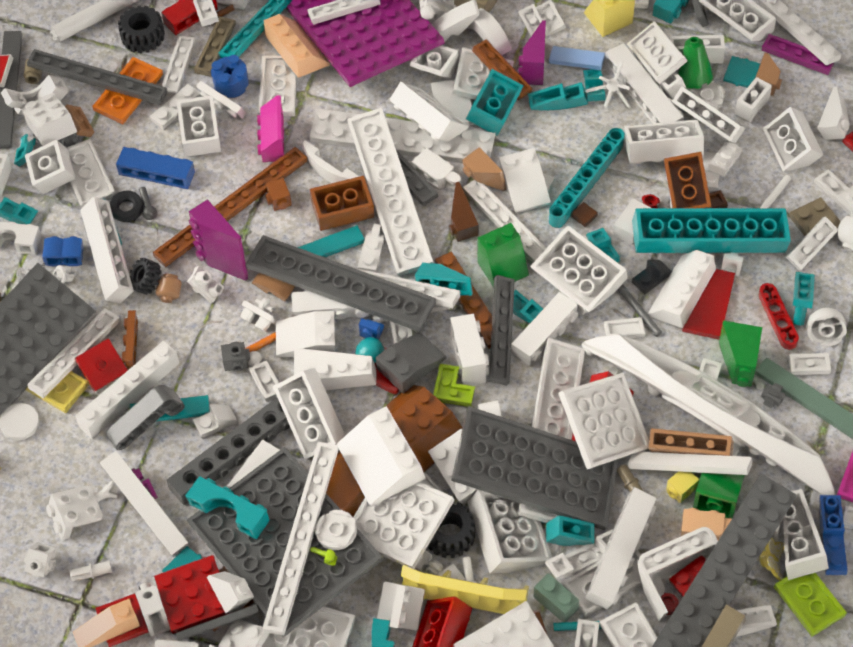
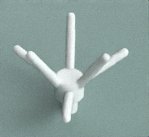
(613, 86)

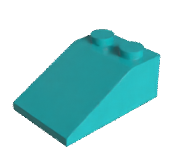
(494, 102)

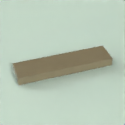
(216, 41)

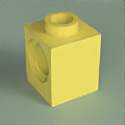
(682, 485)

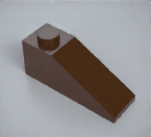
(462, 217)

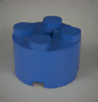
(230, 76)

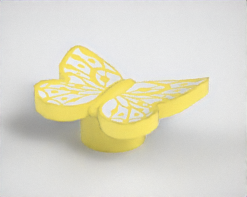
(770, 558)

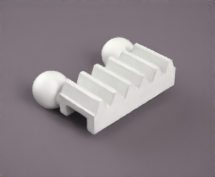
(435, 7)

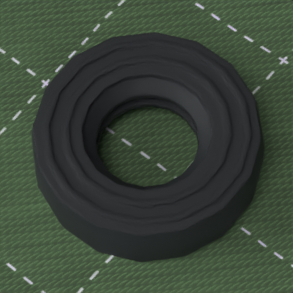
(126, 216)

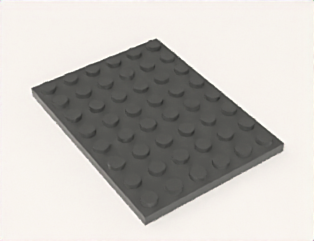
(279, 488)

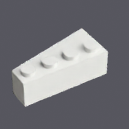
(802, 542)

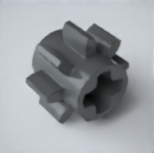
(773, 395)

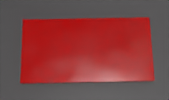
(712, 306)

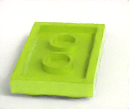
(810, 602)

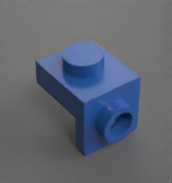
(370, 328)

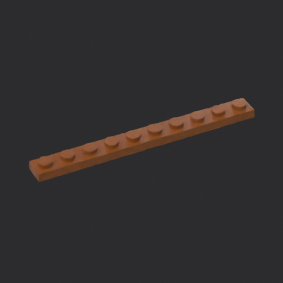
(234, 203)

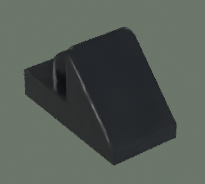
(651, 276)

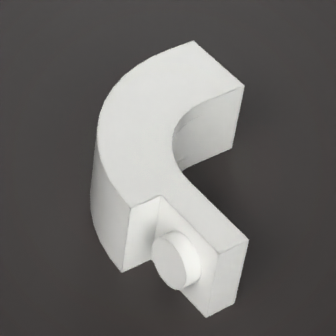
(490, 29)
(48, 86)

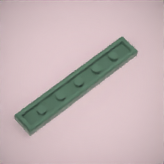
(807, 396)

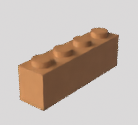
(690, 443)

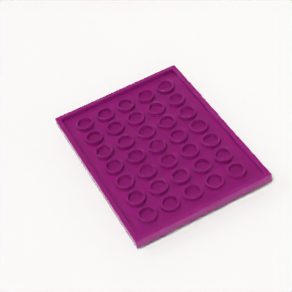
(368, 39)

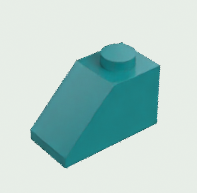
(569, 532)

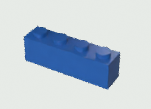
(155, 167)

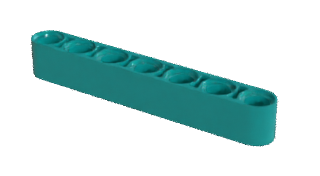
(580, 185)

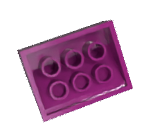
(217, 241)

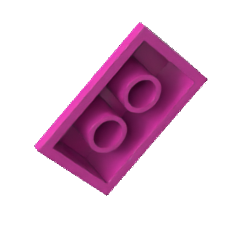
(271, 131)

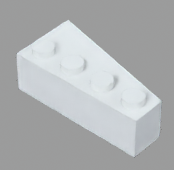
(337, 369)

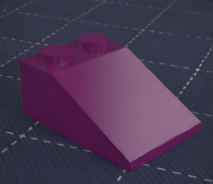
(532, 61)

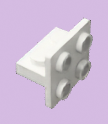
(401, 605)

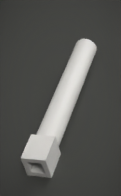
(87, 18)

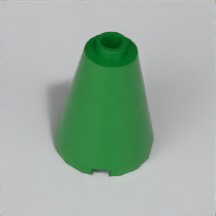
(697, 68)

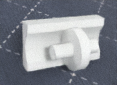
(205, 285)
(250, 311)

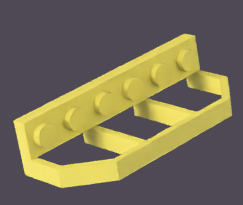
(473, 594)

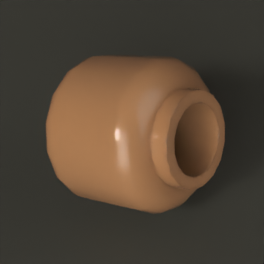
(168, 288)

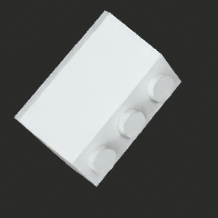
(792, 140)

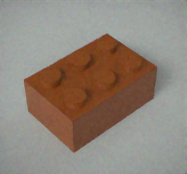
(687, 181)
(342, 203)

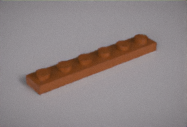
(470, 304)

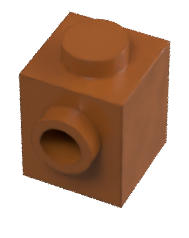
(278, 194)

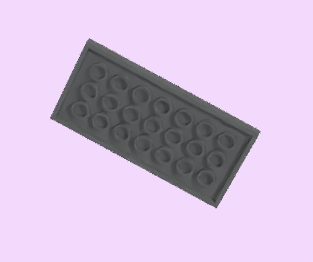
(35, 326)
(532, 468)

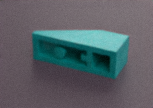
(445, 277)

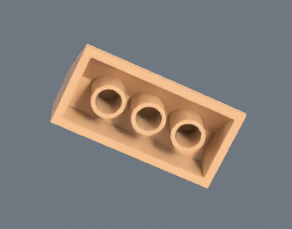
(294, 45)

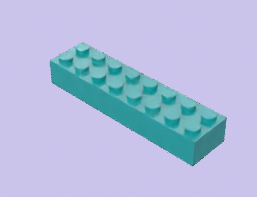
(711, 230)

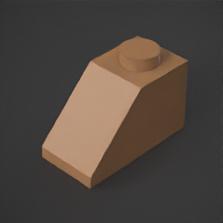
(769, 73)

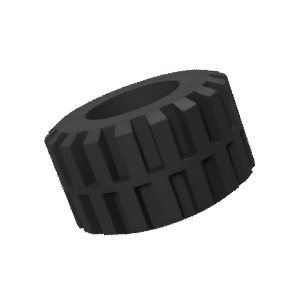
(137, 19)
(459, 542)

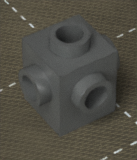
(235, 356)

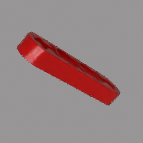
(781, 315)

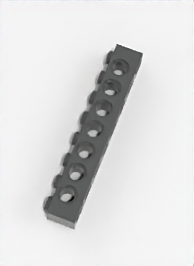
(226, 446)

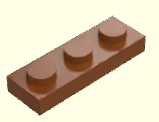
(130, 339)

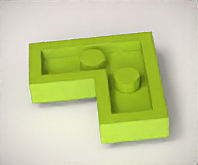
(448, 391)

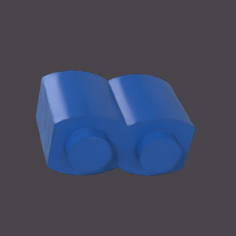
(63, 251)

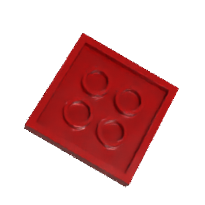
(189, 595)

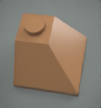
(484, 170)

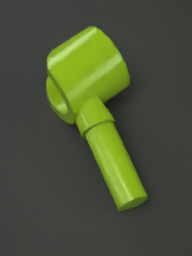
(330, 557)

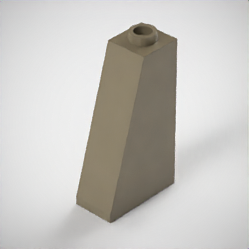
(725, 628)

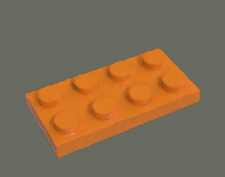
(120, 106)

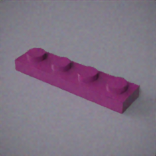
(794, 53)

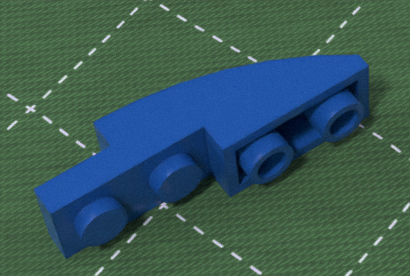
(833, 533)

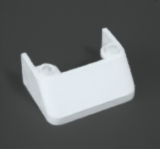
(669, 560)

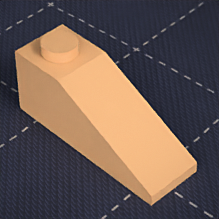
(107, 625)

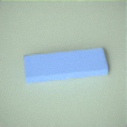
(577, 58)

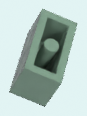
(556, 598)

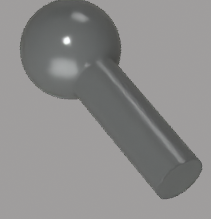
(149, 212)

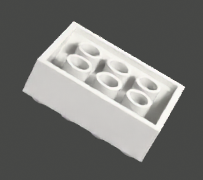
(580, 269)
(380, 457)
(505, 537)

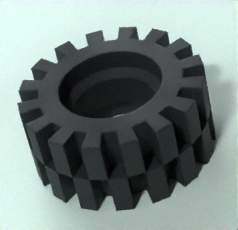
(145, 275)

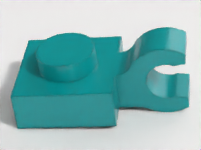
(25, 148)

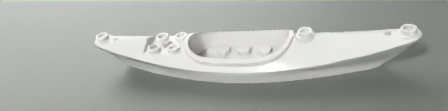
(715, 406)

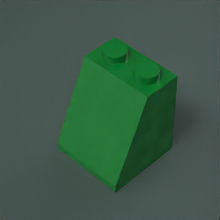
(502, 254)
(740, 351)
(718, 493)

